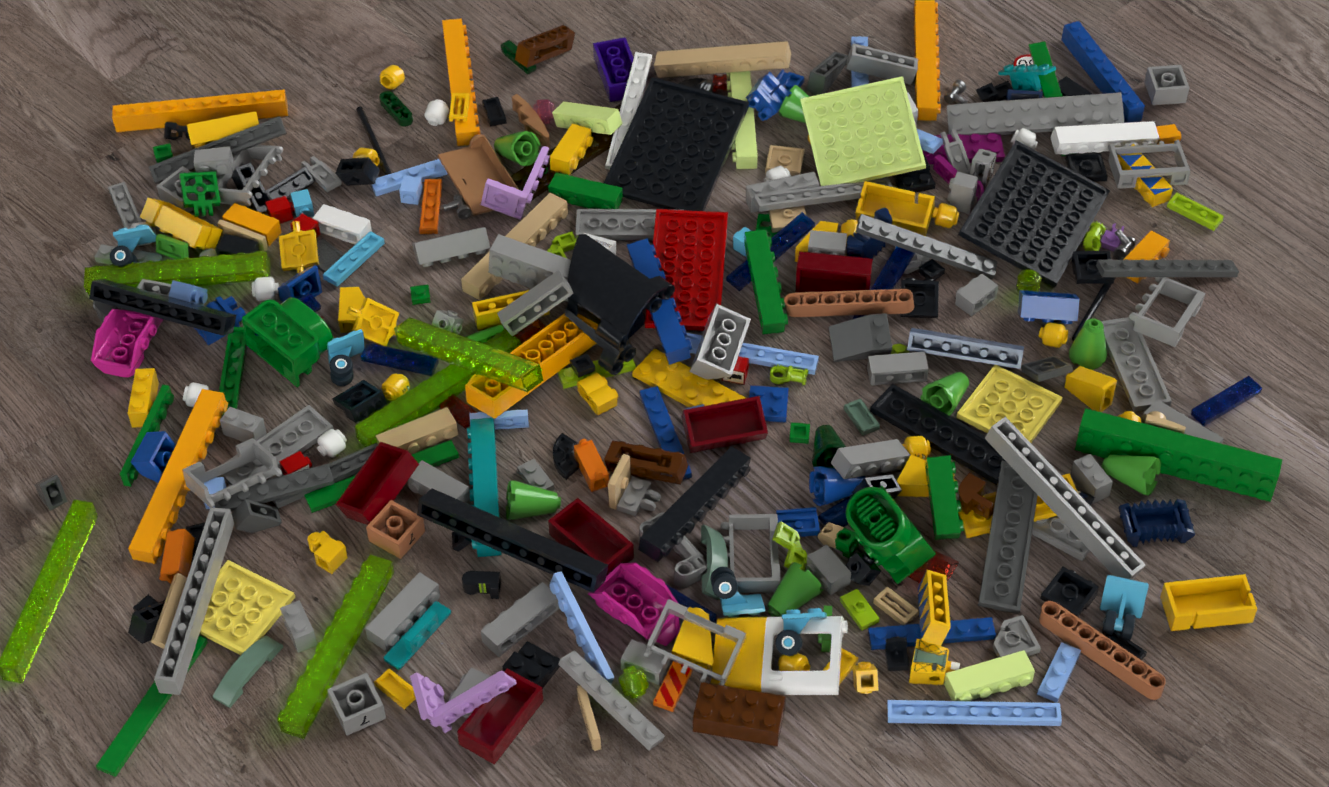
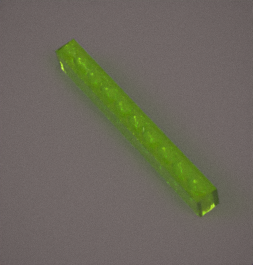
(193, 271)
(469, 354)
(426, 396)
(47, 591)
(335, 647)

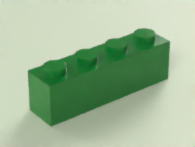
(586, 192)
(942, 497)

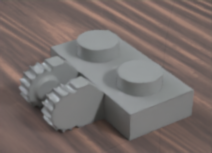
(638, 496)

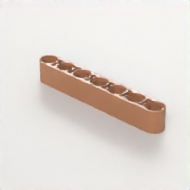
(849, 303)
(1108, 658)

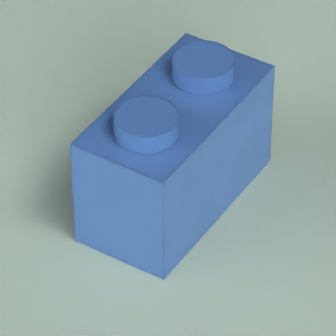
(188, 293)

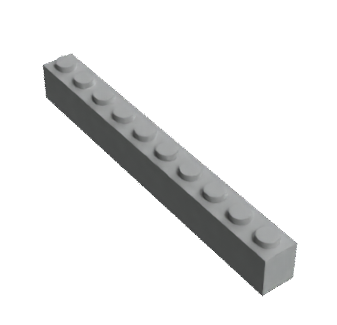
(1064, 500)
(194, 602)

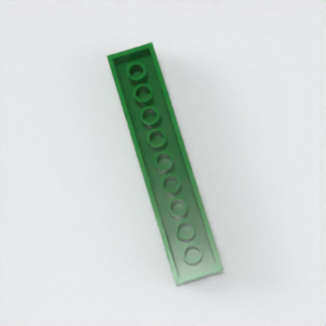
(1181, 454)

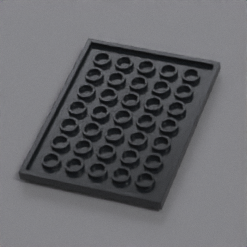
(676, 146)
(1034, 213)

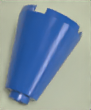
(830, 486)

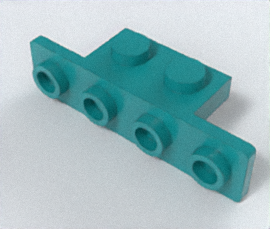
(1026, 77)
(417, 635)

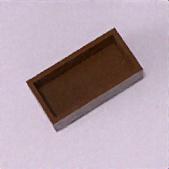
(739, 714)

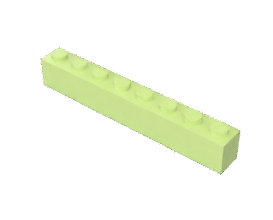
(745, 141)

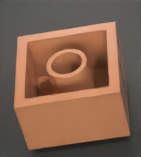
(395, 529)

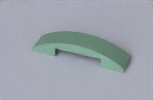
(716, 556)
(244, 668)

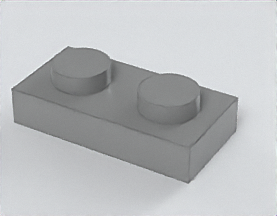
(534, 475)

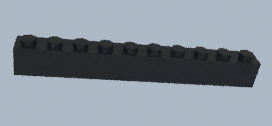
(512, 540)

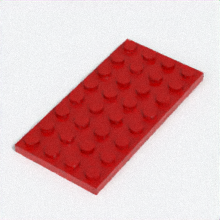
(693, 260)

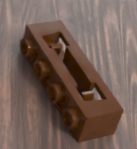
(544, 46)
(648, 461)

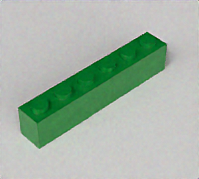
(764, 282)

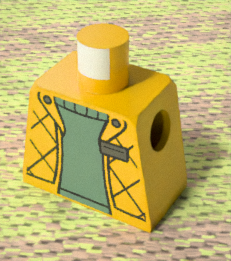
(930, 664)

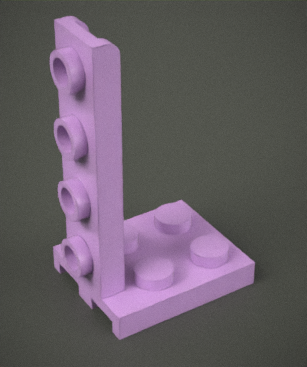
(509, 199)
(432, 703)

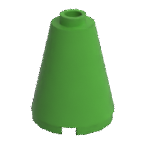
(791, 106)
(518, 147)
(1089, 345)
(946, 392)
(1134, 471)
(529, 501)
(794, 590)

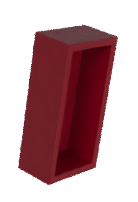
(832, 273)
(724, 424)
(377, 483)
(590, 534)
(499, 721)

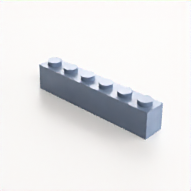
(965, 348)

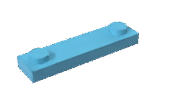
(353, 259)

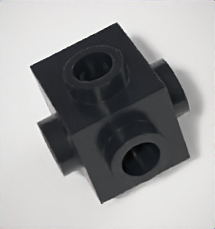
(862, 569)

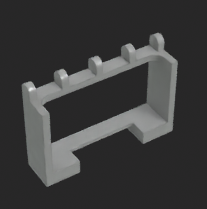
(267, 153)
(1127, 178)
(1177, 291)
(247, 452)
(754, 522)
(682, 612)

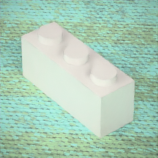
(342, 224)

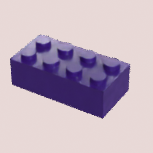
(614, 66)

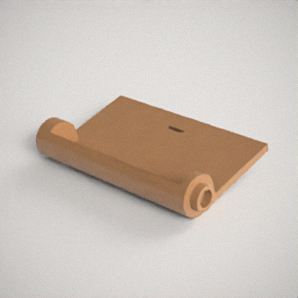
(471, 168)

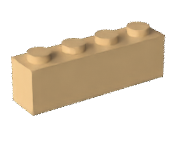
(421, 432)

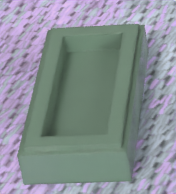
(861, 417)

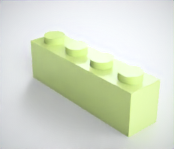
(597, 118)
(989, 677)

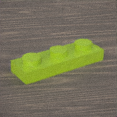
(1195, 211)

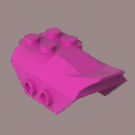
(122, 341)
(637, 600)

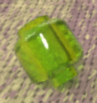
(1028, 280)
(633, 682)

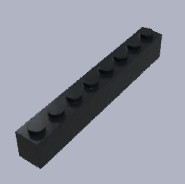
(162, 307)
(694, 504)

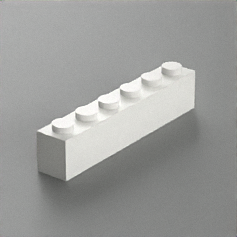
(1098, 137)

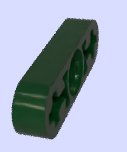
(509, 50)
(407, 118)

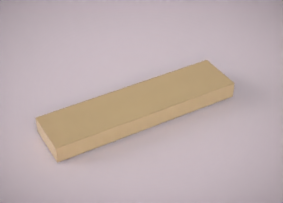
(169, 610)

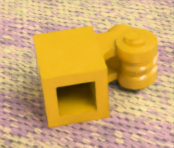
(328, 552)

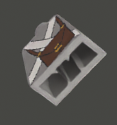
(983, 163)

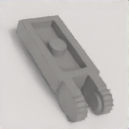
(956, 152)
(322, 174)

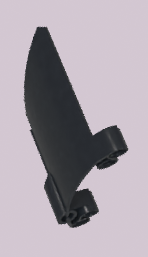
(614, 295)

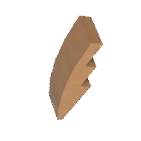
(530, 120)

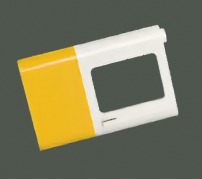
(754, 662)

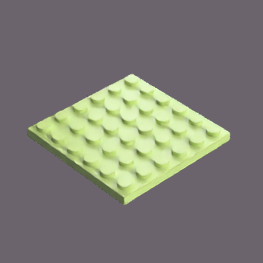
(863, 133)

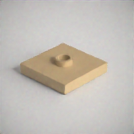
(786, 157)
(781, 217)
(619, 481)

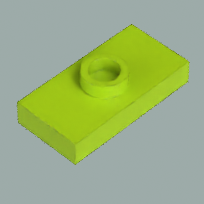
(859, 609)

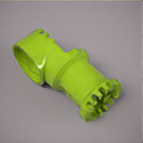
(1092, 237)
(789, 374)

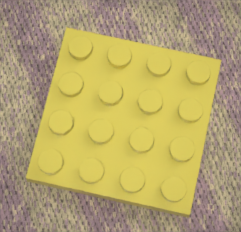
(1012, 397)
(242, 608)

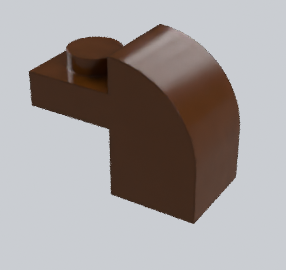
(971, 496)

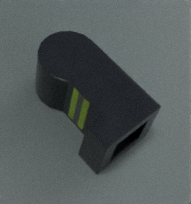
(482, 582)

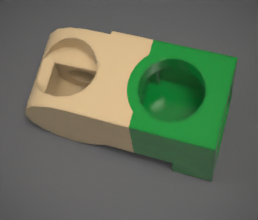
(839, 538)

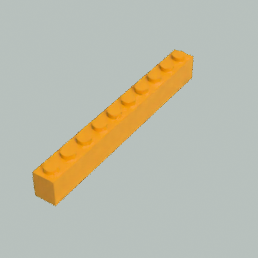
(926, 51)
(460, 77)
(193, 110)
(172, 489)

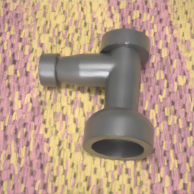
(958, 87)
(463, 211)
(1128, 242)

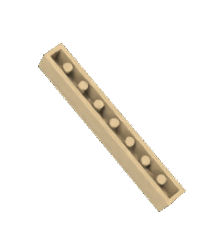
(722, 59)
(529, 231)

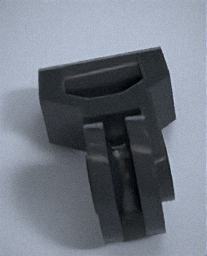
(174, 126)

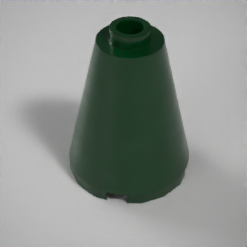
(825, 446)

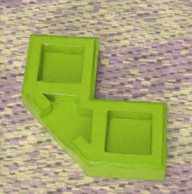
(562, 244)
(790, 539)

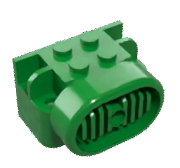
(288, 336)
(887, 532)

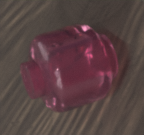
(544, 109)

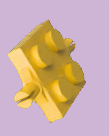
(298, 249)
(375, 321)

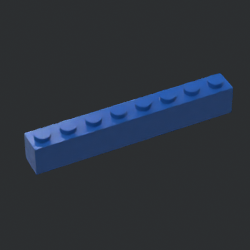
(1101, 69)
(665, 319)

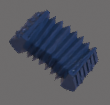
(864, 246)
(1156, 521)

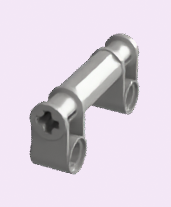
(693, 564)

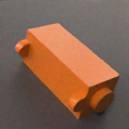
(591, 465)
(177, 554)

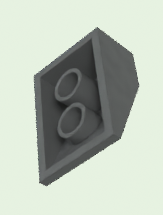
(860, 338)

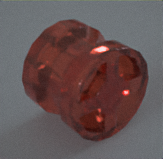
(720, 82)

